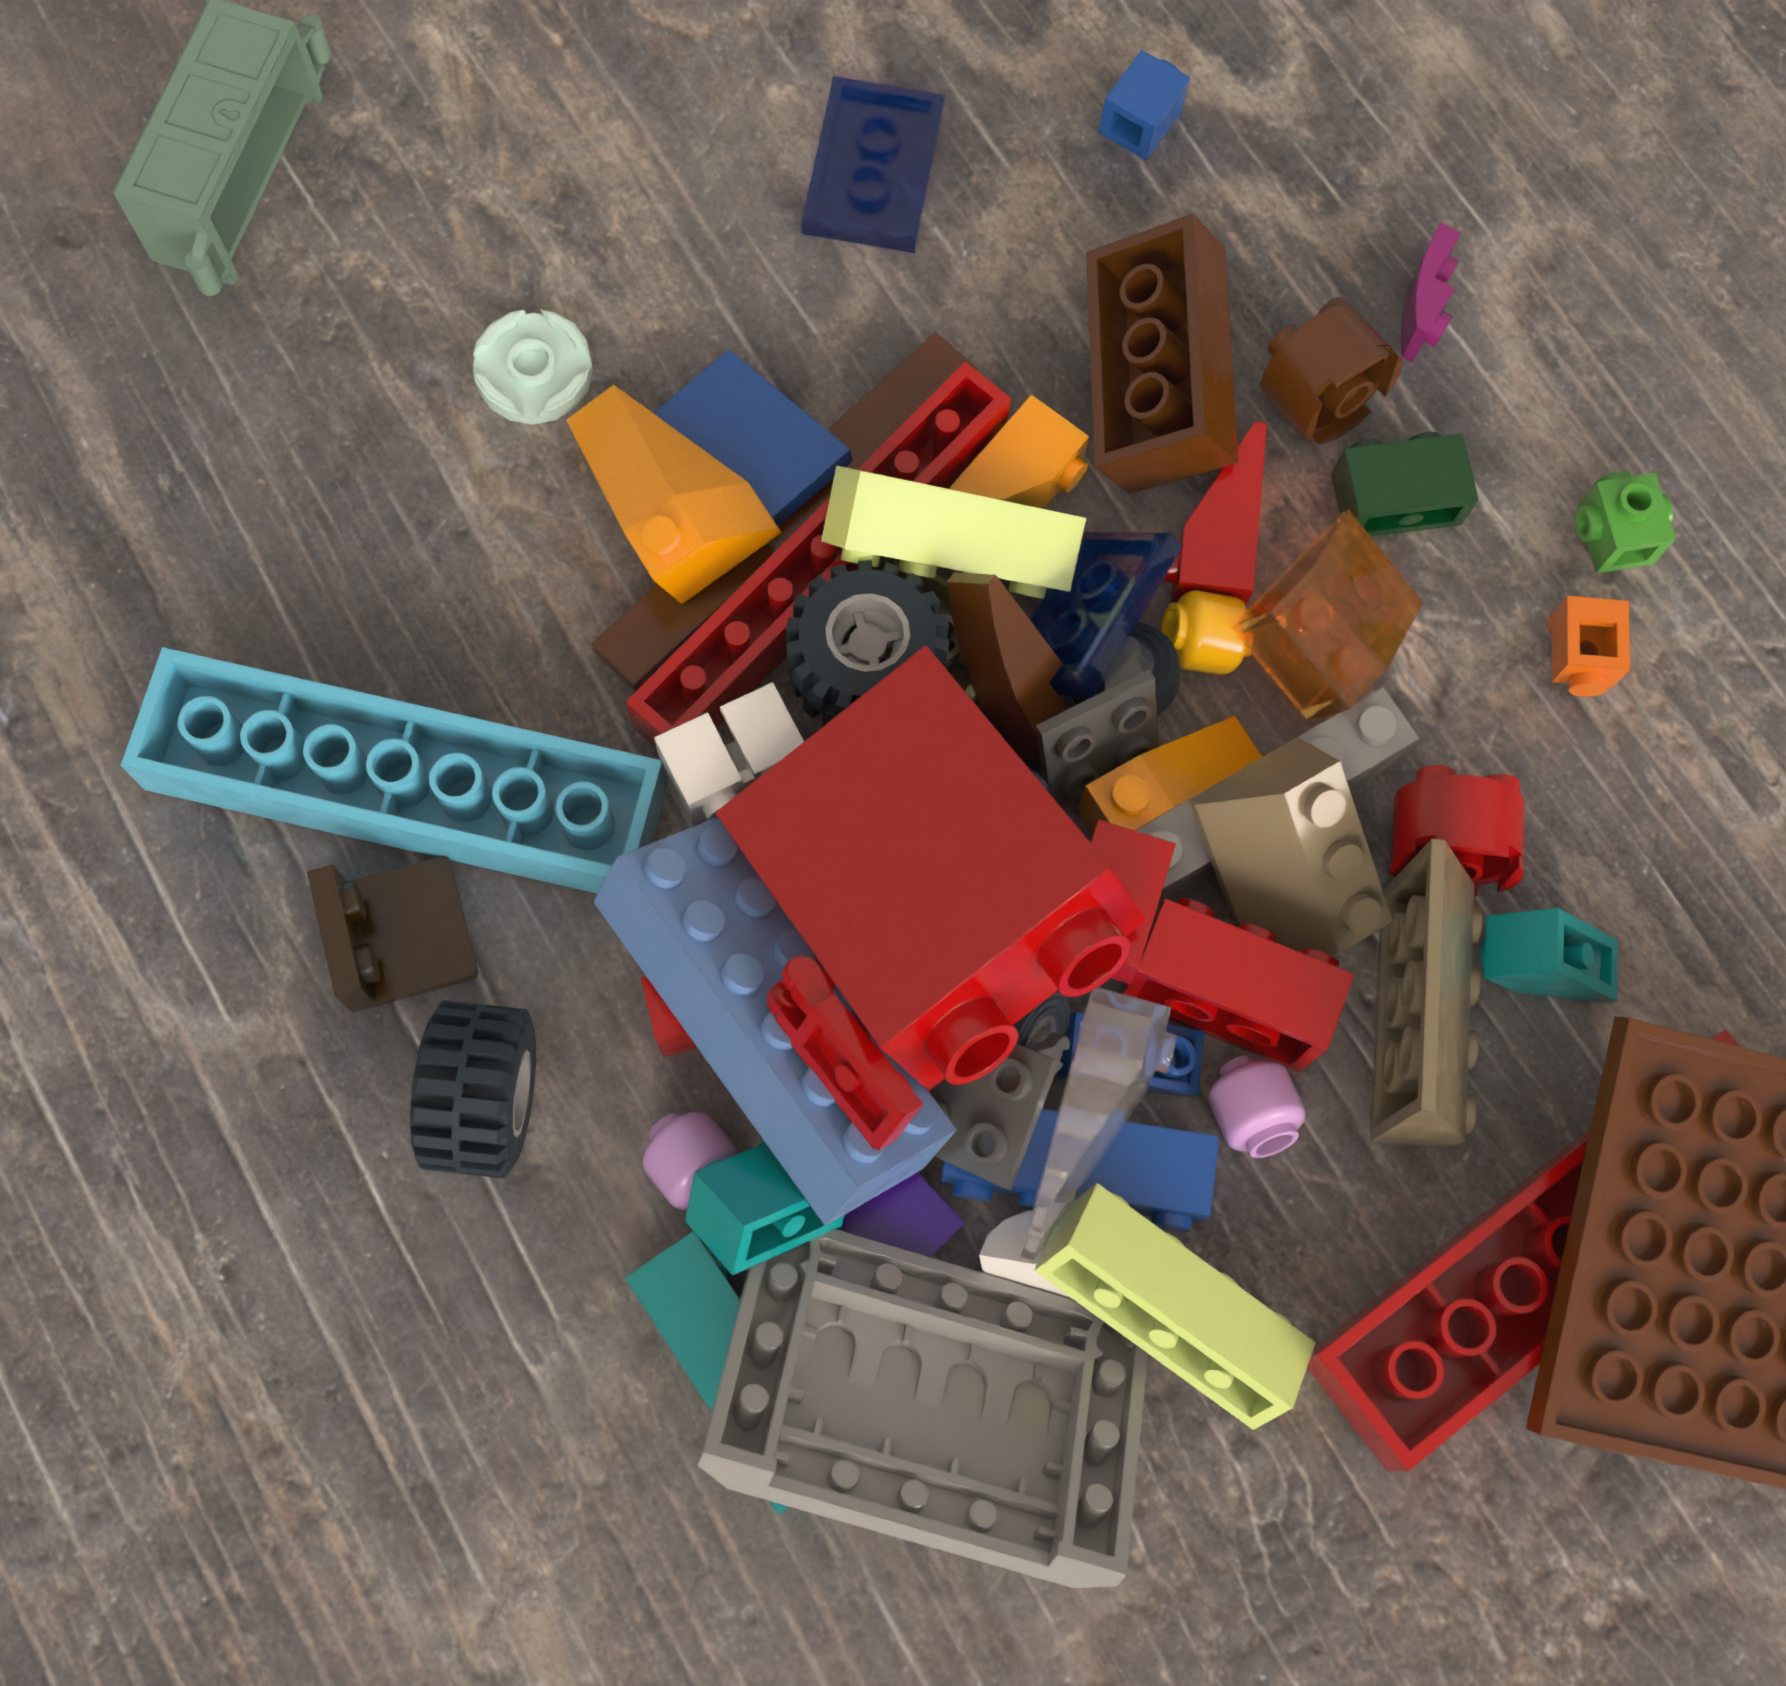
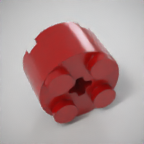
(1473, 814)

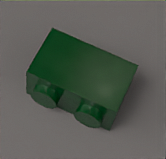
(1406, 483)

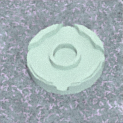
(532, 366)

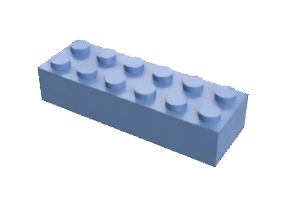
(713, 952)

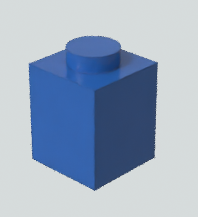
(1144, 104)

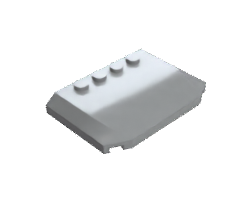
(932, 1408)

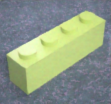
(951, 530)
(1176, 1307)

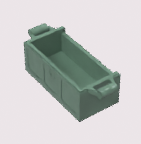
(219, 136)

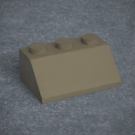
(1293, 850)

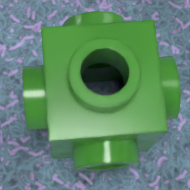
(1625, 521)

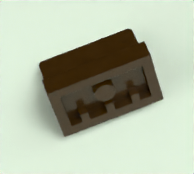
(392, 932)

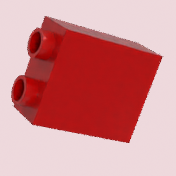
(932, 874)

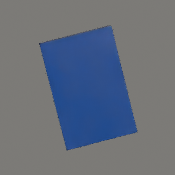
(756, 434)

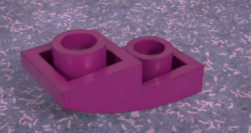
(1428, 294)

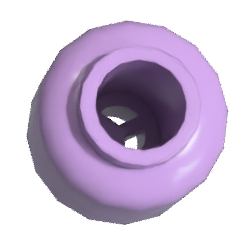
(1256, 1106)
(680, 1148)

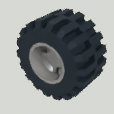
(858, 633)
(473, 1089)

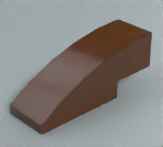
(1004, 659)

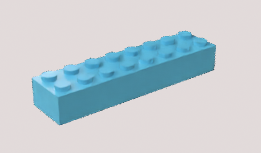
(392, 771)

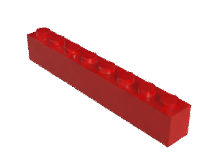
(748, 631)

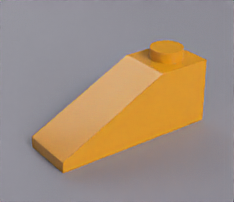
(1028, 458)
(1167, 776)

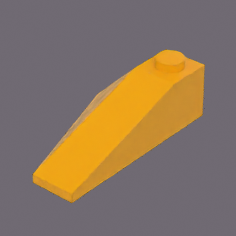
(670, 496)

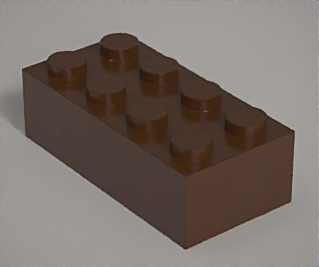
(1161, 356)

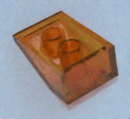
(1331, 620)

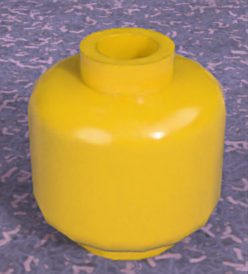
(1203, 632)

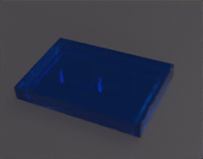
(873, 164)
(1107, 597)

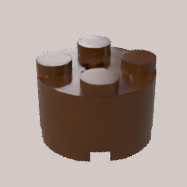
(1328, 371)

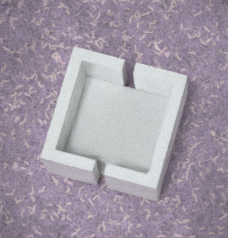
(708, 774)

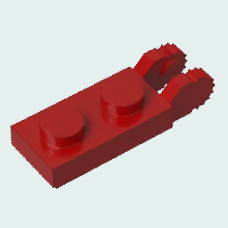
(842, 1053)

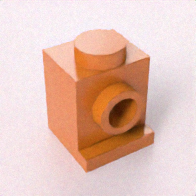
(1601, 632)

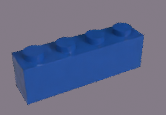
(1149, 1166)

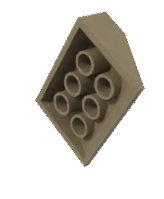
(1425, 1005)

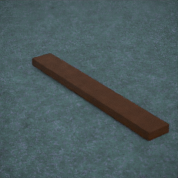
(660, 624)

